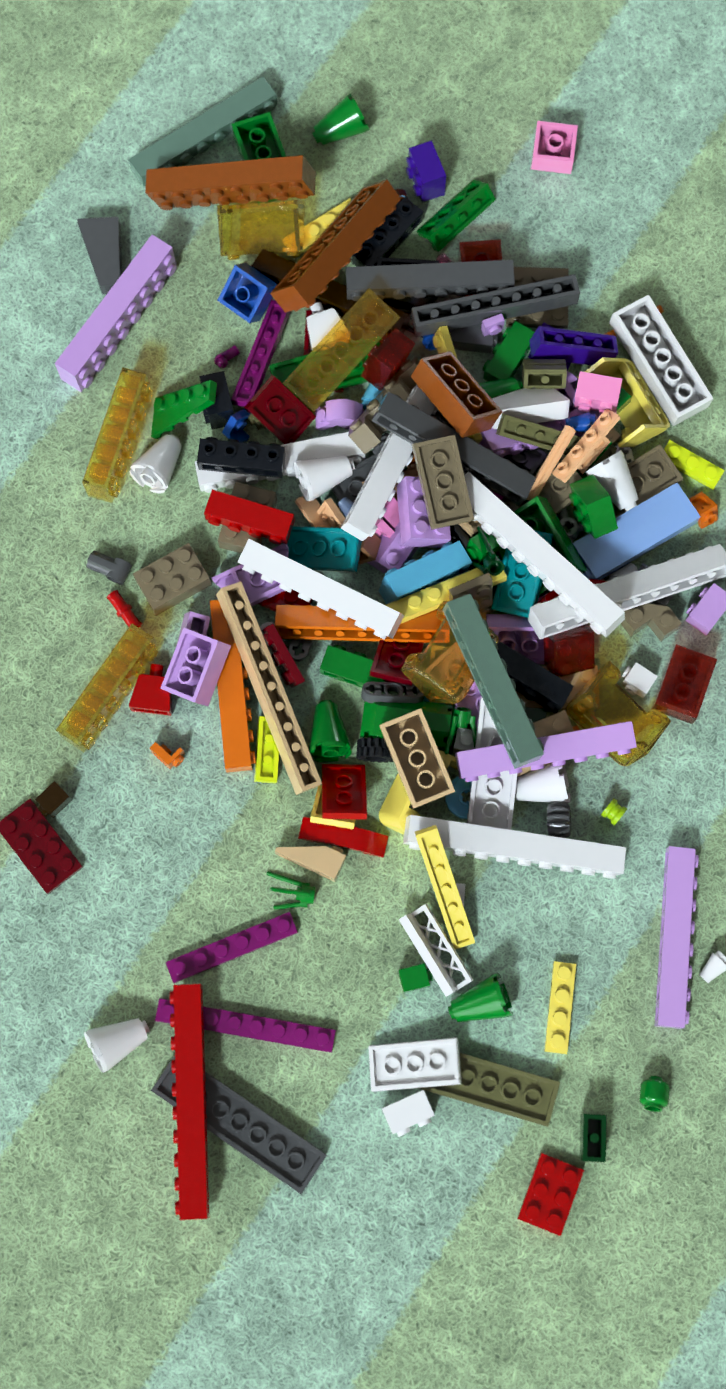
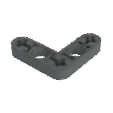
(378, 687)

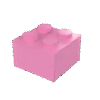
(554, 147)
(597, 392)

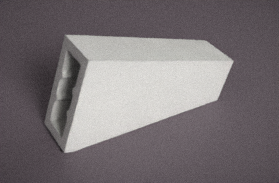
(533, 405)

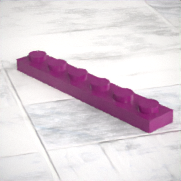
(260, 354)
(231, 947)

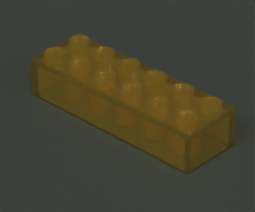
(341, 350)
(117, 435)
(108, 688)

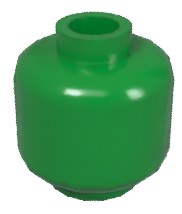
(654, 1094)

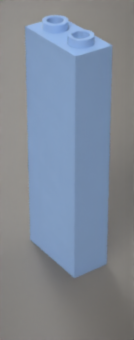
(637, 532)

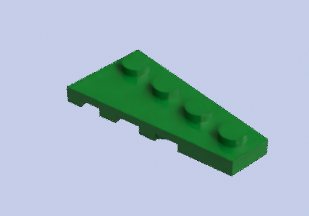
(179, 406)

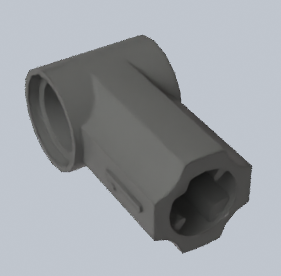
(114, 569)

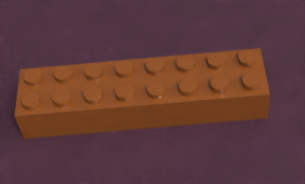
(231, 182)
(336, 246)

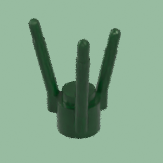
(492, 563)

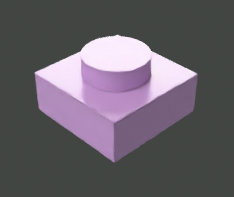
(493, 325)

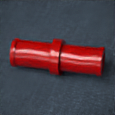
(123, 609)

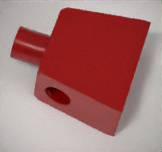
(148, 696)

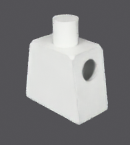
(320, 323)

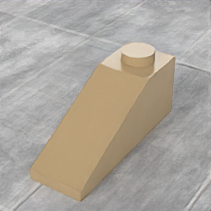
(317, 859)

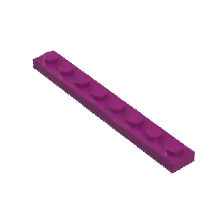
(258, 1027)

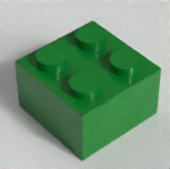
(593, 506)

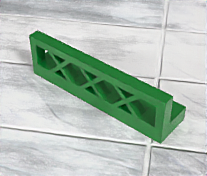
(457, 215)

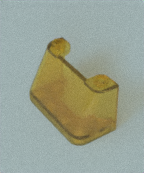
(260, 226)
(441, 668)
(606, 703)

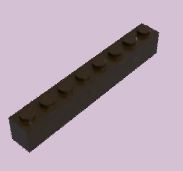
(334, 297)

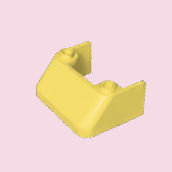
(643, 415)
(396, 805)

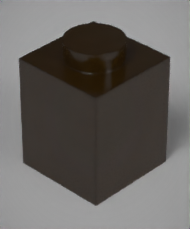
(53, 800)

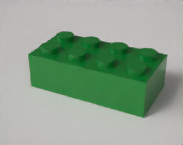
(258, 139)

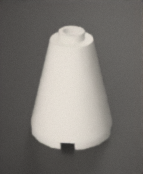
(157, 464)
(322, 474)
(617, 480)
(544, 785)
(115, 1041)

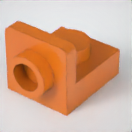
(706, 508)
(163, 754)

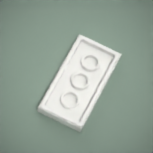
(415, 1064)

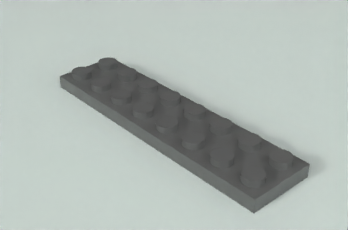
(252, 1132)

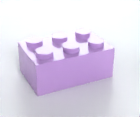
(413, 517)

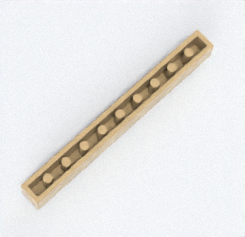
(268, 688)

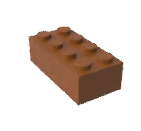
(456, 394)

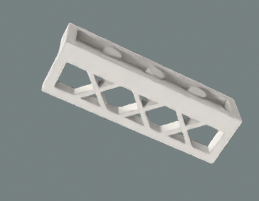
(430, 955)

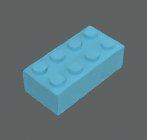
(425, 572)

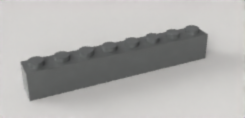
(430, 279)
(508, 301)
(486, 466)

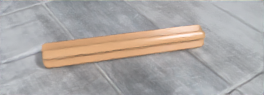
(551, 461)

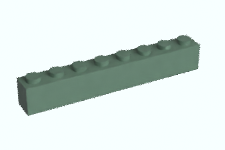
(205, 129)
(493, 681)

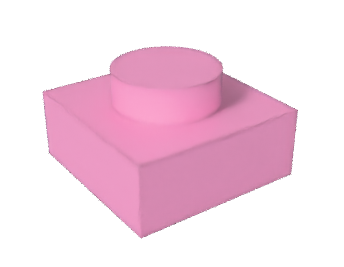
(383, 529)

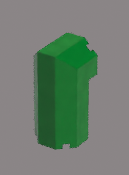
(436, 714)

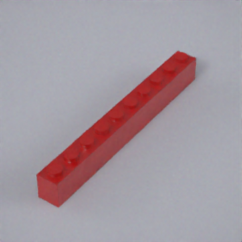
(190, 1102)

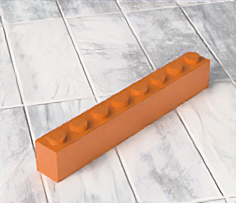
(317, 624)
(232, 700)

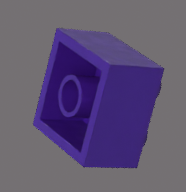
(426, 171)

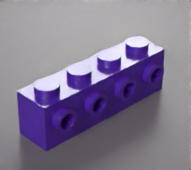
(572, 345)

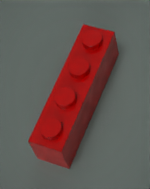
(249, 517)

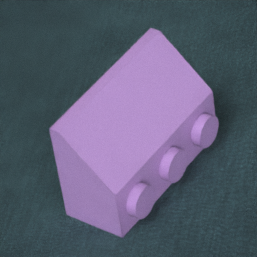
(391, 552)
(517, 634)
(195, 667)

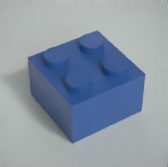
(247, 292)

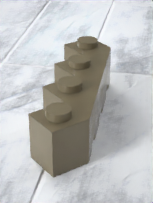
(364, 431)
(657, 617)

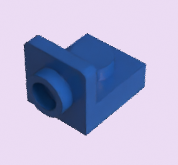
(235, 426)

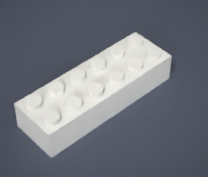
(660, 360)

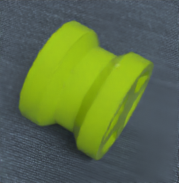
(614, 811)

